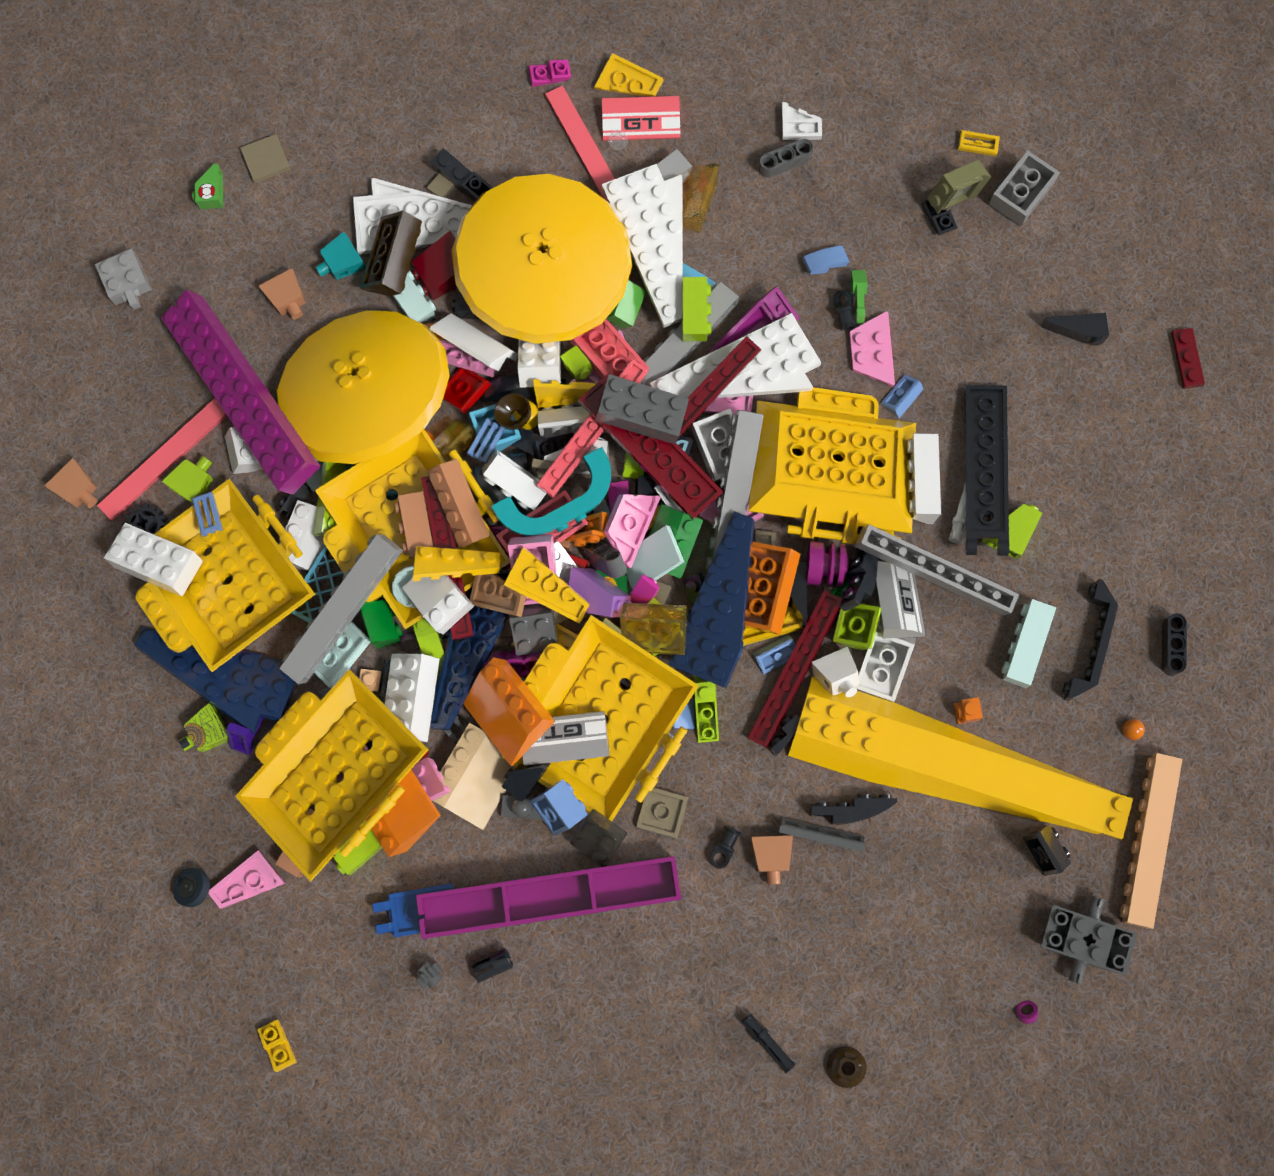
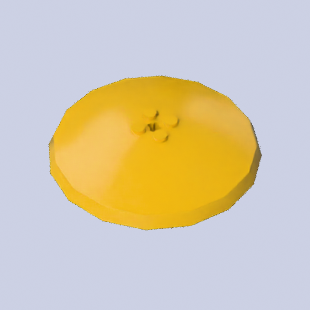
(535, 292)
(363, 385)

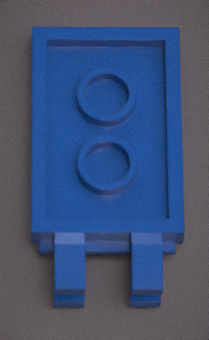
(404, 911)

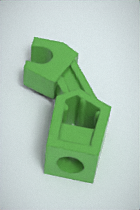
(859, 288)

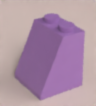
(602, 594)

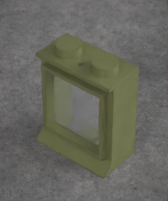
(958, 186)

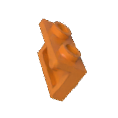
(592, 532)

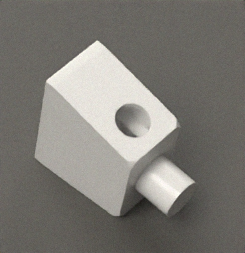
(837, 672)

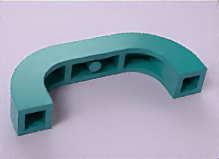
(519, 524)

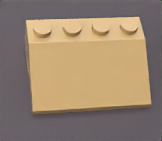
(474, 777)

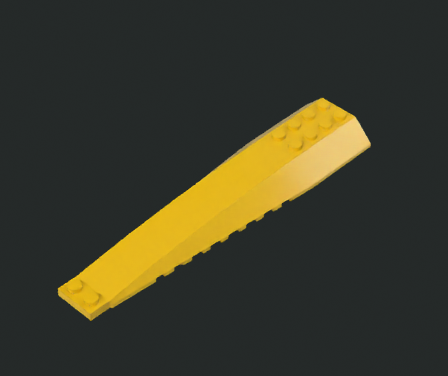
(928, 757)

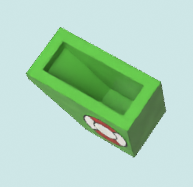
(209, 189)

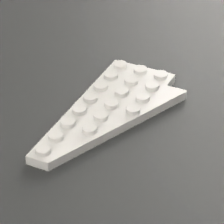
(653, 221)
(775, 370)

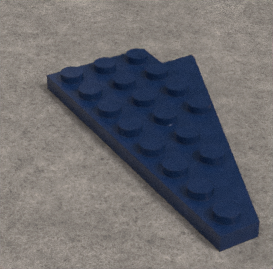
(241, 688)

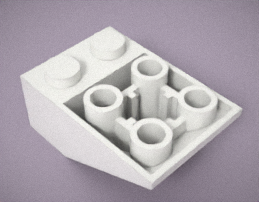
(240, 455)

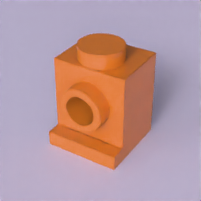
(968, 710)

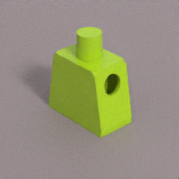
(190, 479)

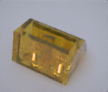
(457, 437)

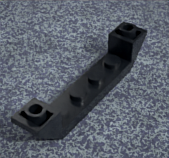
(1101, 596)

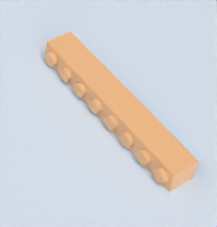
(1151, 841)

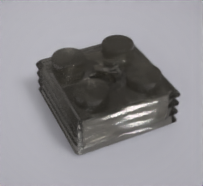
(600, 827)

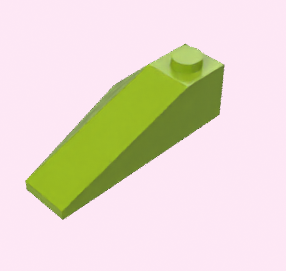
(323, 518)

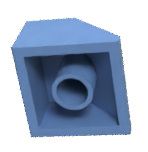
(559, 807)

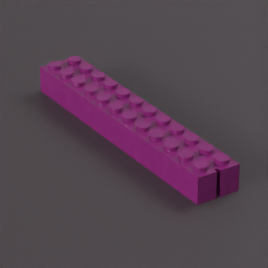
(240, 393)
(548, 897)

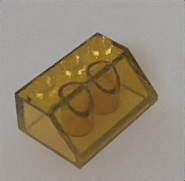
(699, 196)
(655, 627)

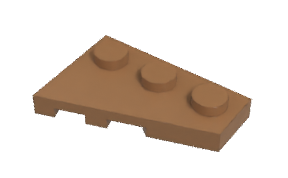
(492, 594)

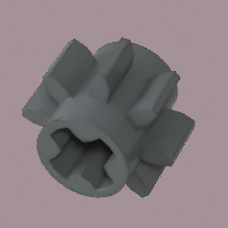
(429, 975)

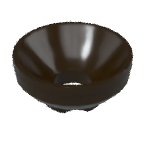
(507, 406)
(835, 1063)

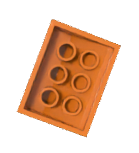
(770, 586)
(507, 710)
(406, 819)

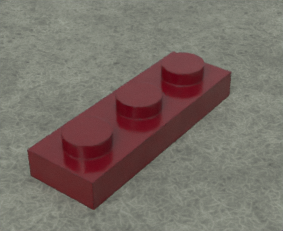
(1188, 358)

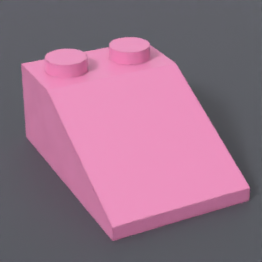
(540, 546)

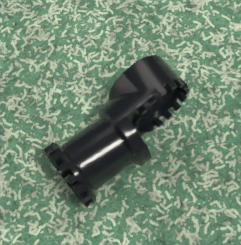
(844, 311)
(725, 846)

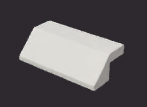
(473, 341)

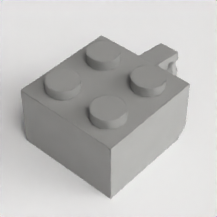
(124, 278)

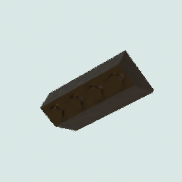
(391, 254)

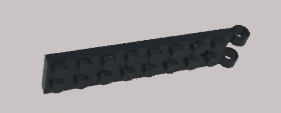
(986, 466)

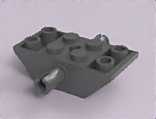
(1108, 947)

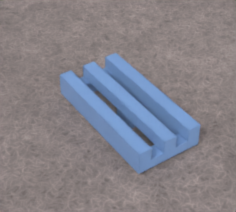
(494, 426)
(212, 528)

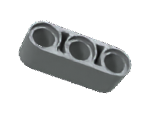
(791, 151)
(605, 559)

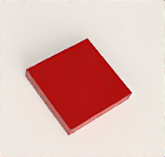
(465, 389)

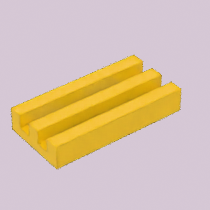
(980, 150)

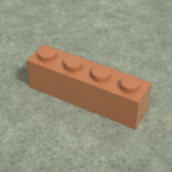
(458, 503)

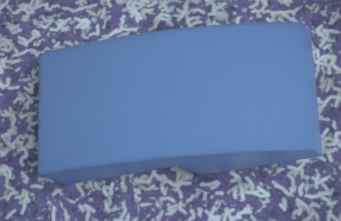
(822, 260)

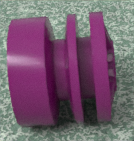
(826, 563)

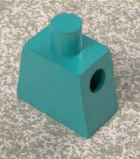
(340, 258)

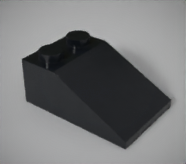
(1047, 850)

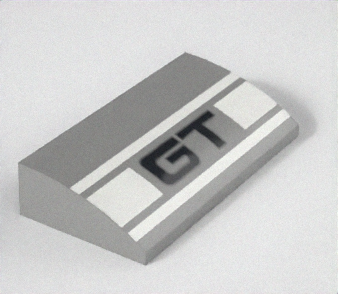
(899, 601)
(571, 739)

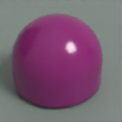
(1027, 1019)

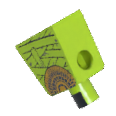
(205, 730)

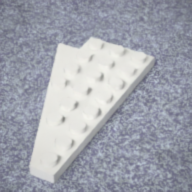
(436, 213)

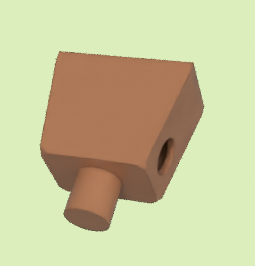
(285, 293)
(73, 485)
(772, 855)

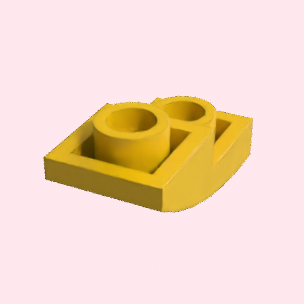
(277, 1045)

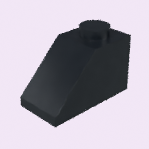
(523, 779)

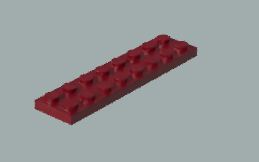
(661, 461)

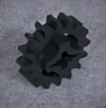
(138, 517)

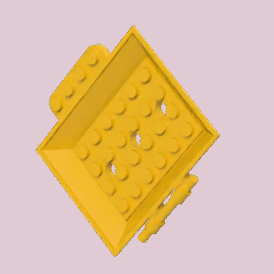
(821, 487)
(362, 510)
(213, 613)
(639, 718)
(302, 765)

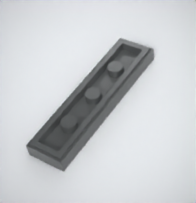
(822, 834)

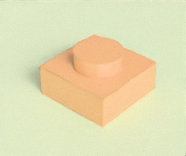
(371, 679)

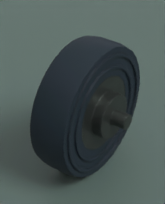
(191, 887)

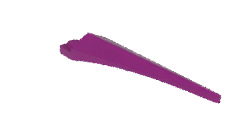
(762, 313)

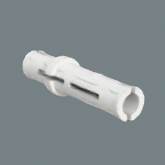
(959, 520)

